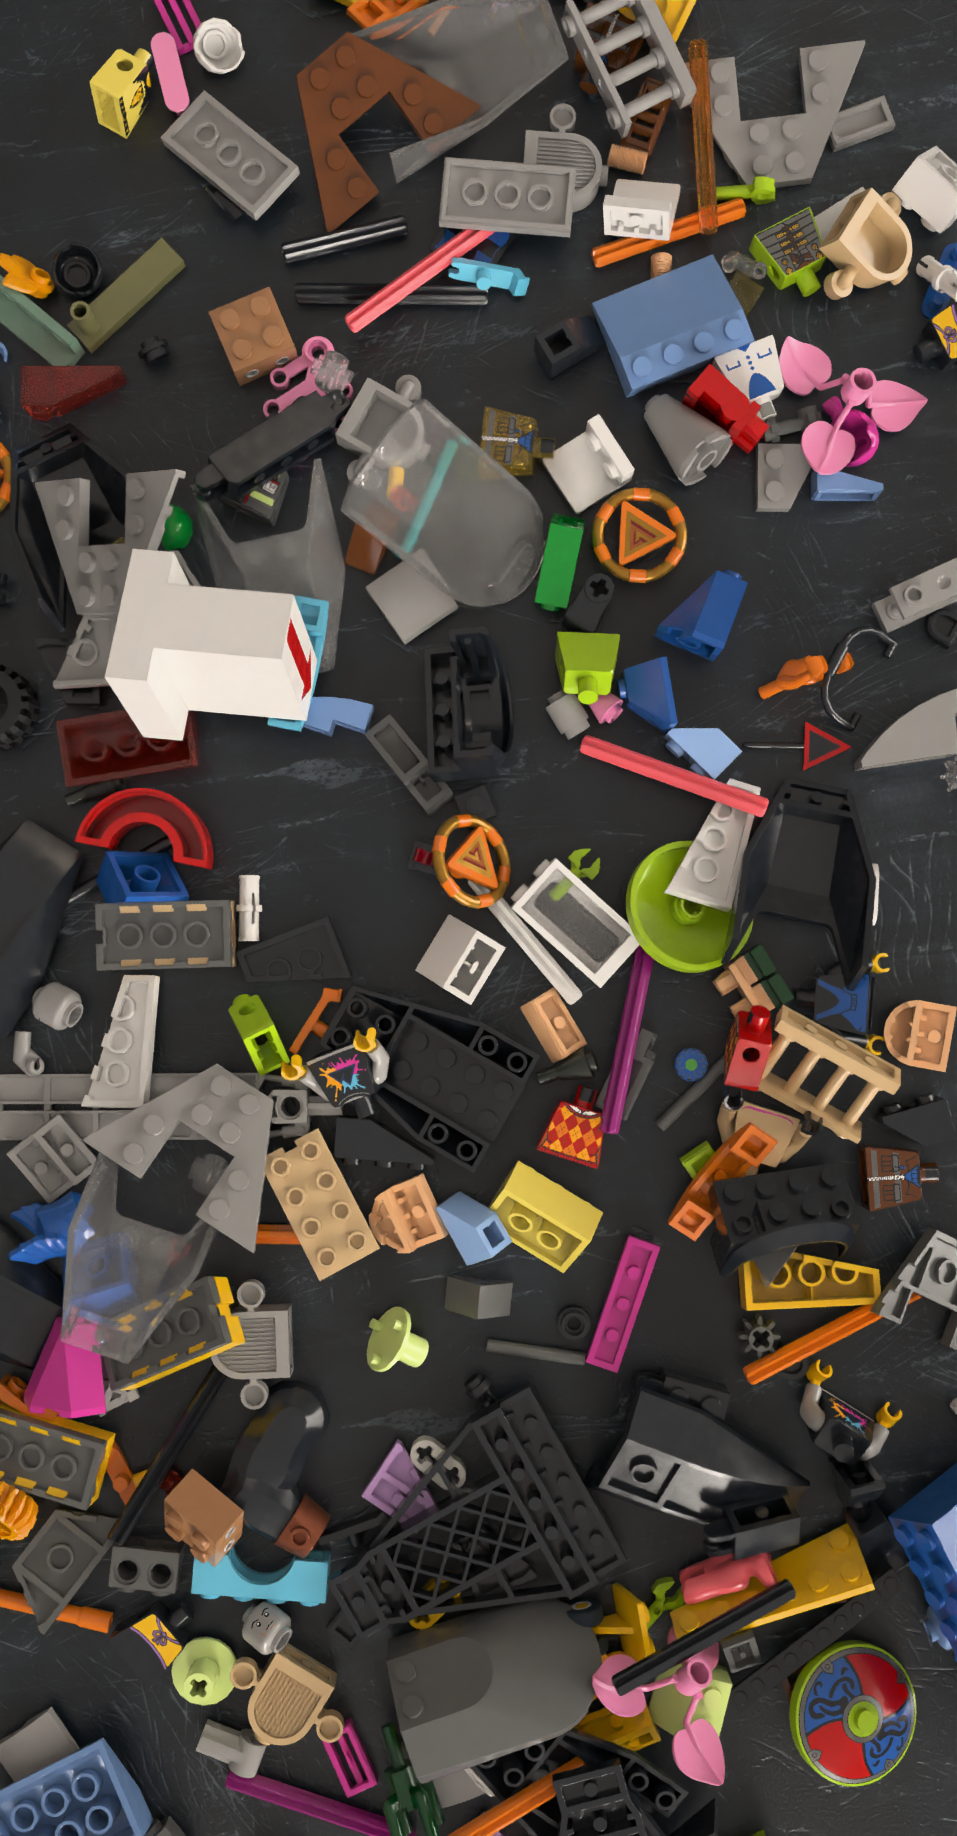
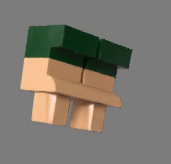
(748, 969)

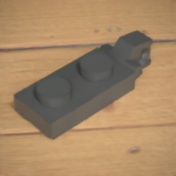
(640, 1069)

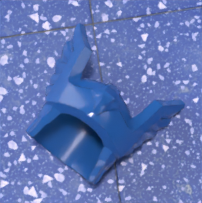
(49, 1225)

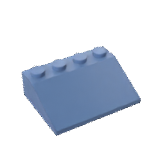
(671, 325)
(76, 1797)

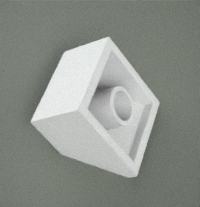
(930, 189)

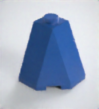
(705, 616)

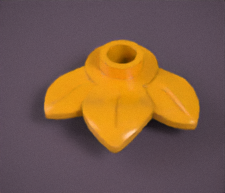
(26, 277)

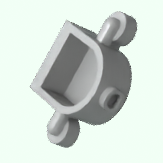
(569, 150)
(372, 414)
(266, 1347)

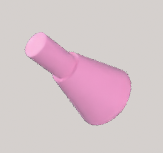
(607, 708)

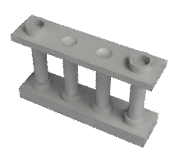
(662, 56)
(917, 597)

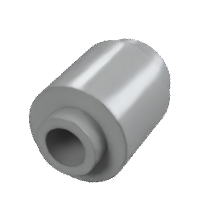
(567, 714)

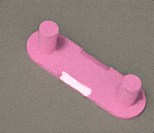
(170, 72)

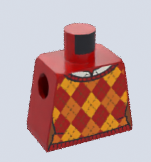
(751, 1035)
(574, 1130)

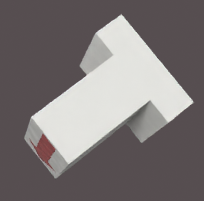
(205, 650)

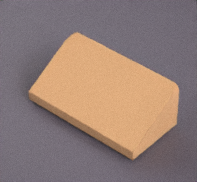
(553, 1025)

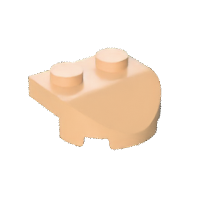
(920, 1034)
(407, 1216)

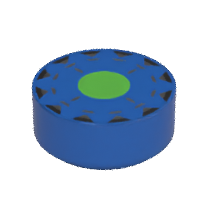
(690, 1064)

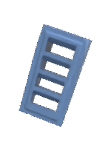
(843, 487)

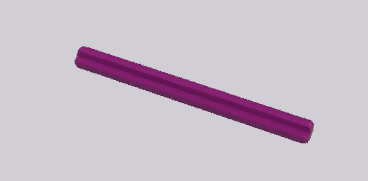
(626, 1042)
(310, 1804)

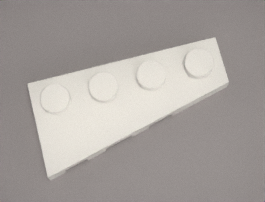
(715, 857)
(128, 1048)

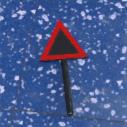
(816, 746)

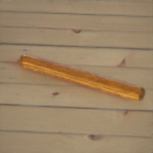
(703, 138)

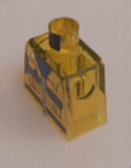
(514, 441)

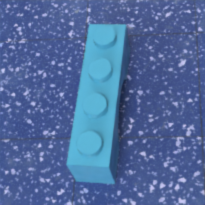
(298, 1581)

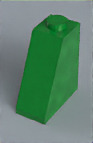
(559, 562)

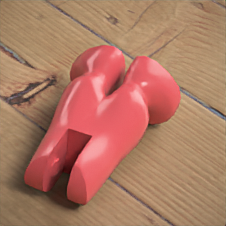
(724, 1576)

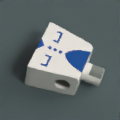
(755, 373)

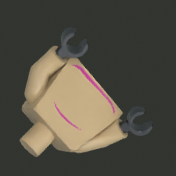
(783, 1127)

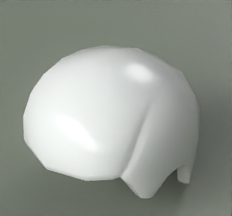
(218, 46)

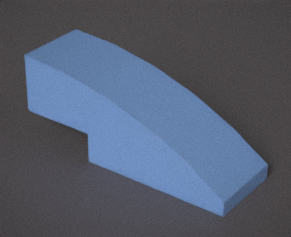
(332, 711)

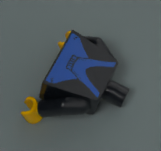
(844, 1010)

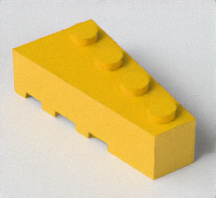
(809, 1283)

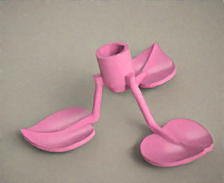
(825, 445)
(696, 1747)

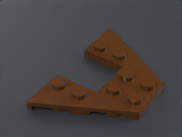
(341, 89)

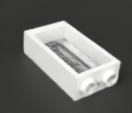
(575, 921)

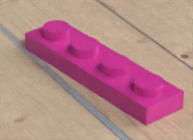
(622, 1303)

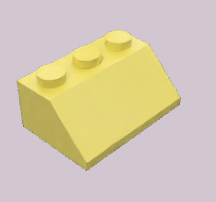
(544, 1217)

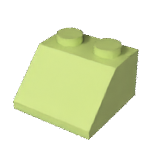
(670, 1706)

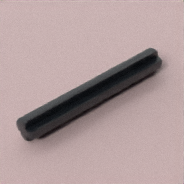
(344, 238)

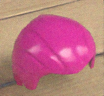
(860, 426)

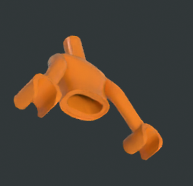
(802, 672)

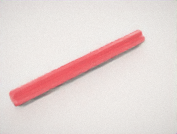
(414, 278)
(674, 776)

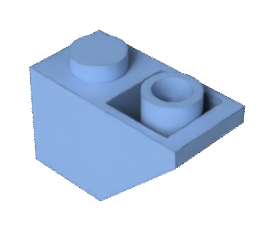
(704, 748)
(473, 1228)

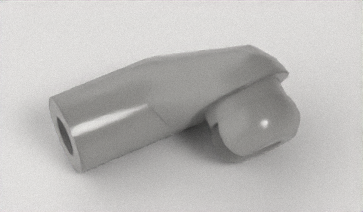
(24, 1056)

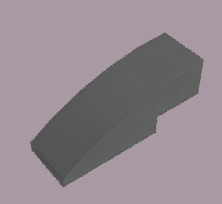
(408, 765)

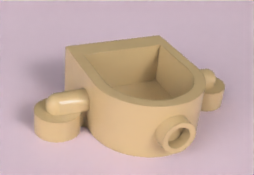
(867, 244)
(288, 1697)

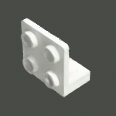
(641, 209)
(589, 466)

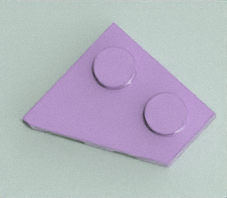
(394, 1481)

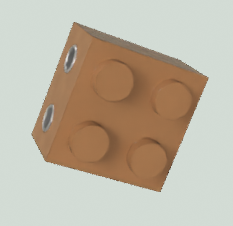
(254, 335)
(202, 1518)

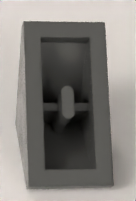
(478, 1297)
(741, 1650)

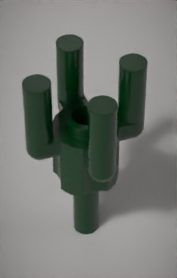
(407, 1792)

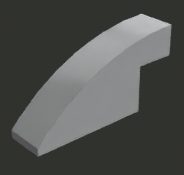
(916, 736)

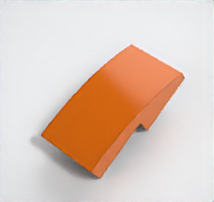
(12, 1393)

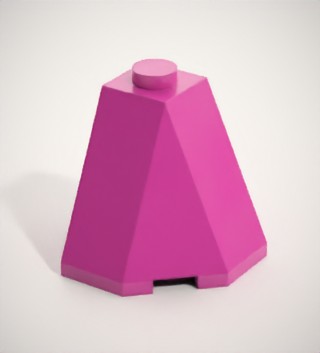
(66, 1379)

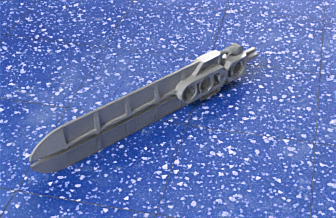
(72, 1088)

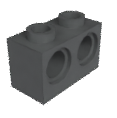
(146, 1554)

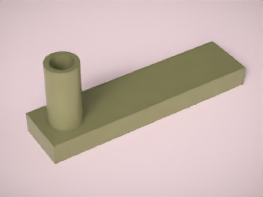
(125, 296)

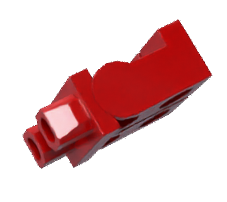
(727, 407)

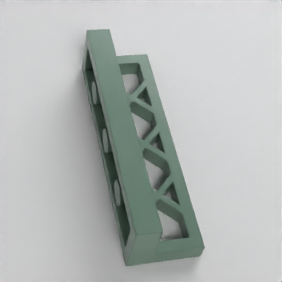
(37, 329)

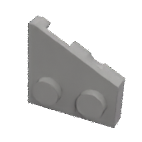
(779, 476)

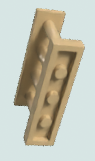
(850, 1060)

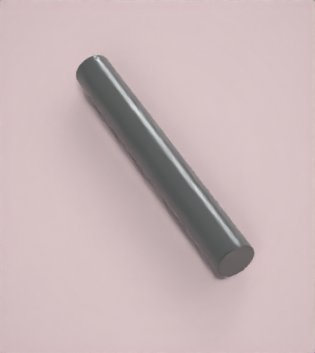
(691, 1095)
(535, 1352)

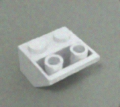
(460, 959)

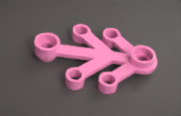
(295, 367)

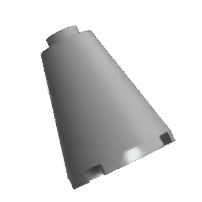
(686, 438)

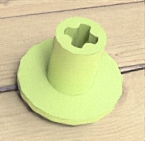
(394, 1342)
(204, 1671)

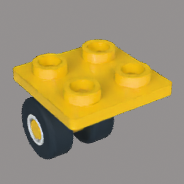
(628, 1621)

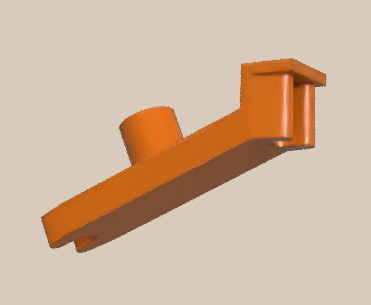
(313, 1023)
(120, 1474)

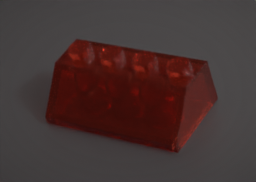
(113, 748)

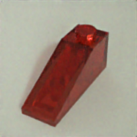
(61, 389)

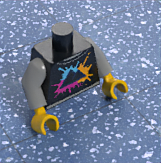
(345, 1072)
(839, 1426)

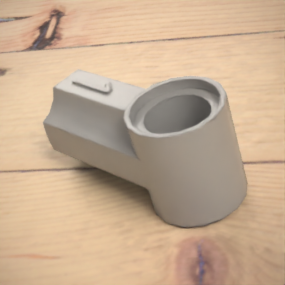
(234, 1747)

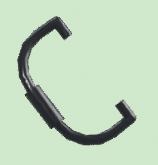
(834, 663)

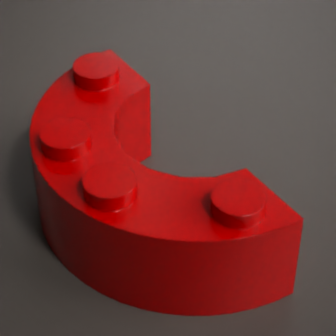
(135, 807)

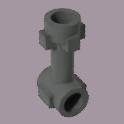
(805, 417)

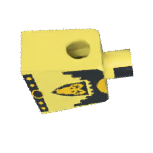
(122, 90)

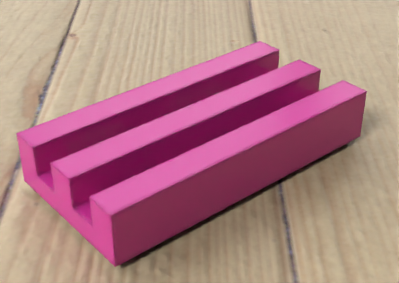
(181, 48)
(362, 1784)

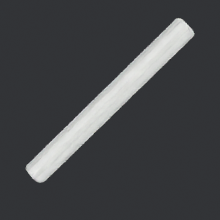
(532, 947)

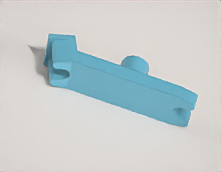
(489, 275)

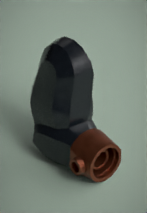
(269, 1463)

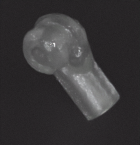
(743, 264)

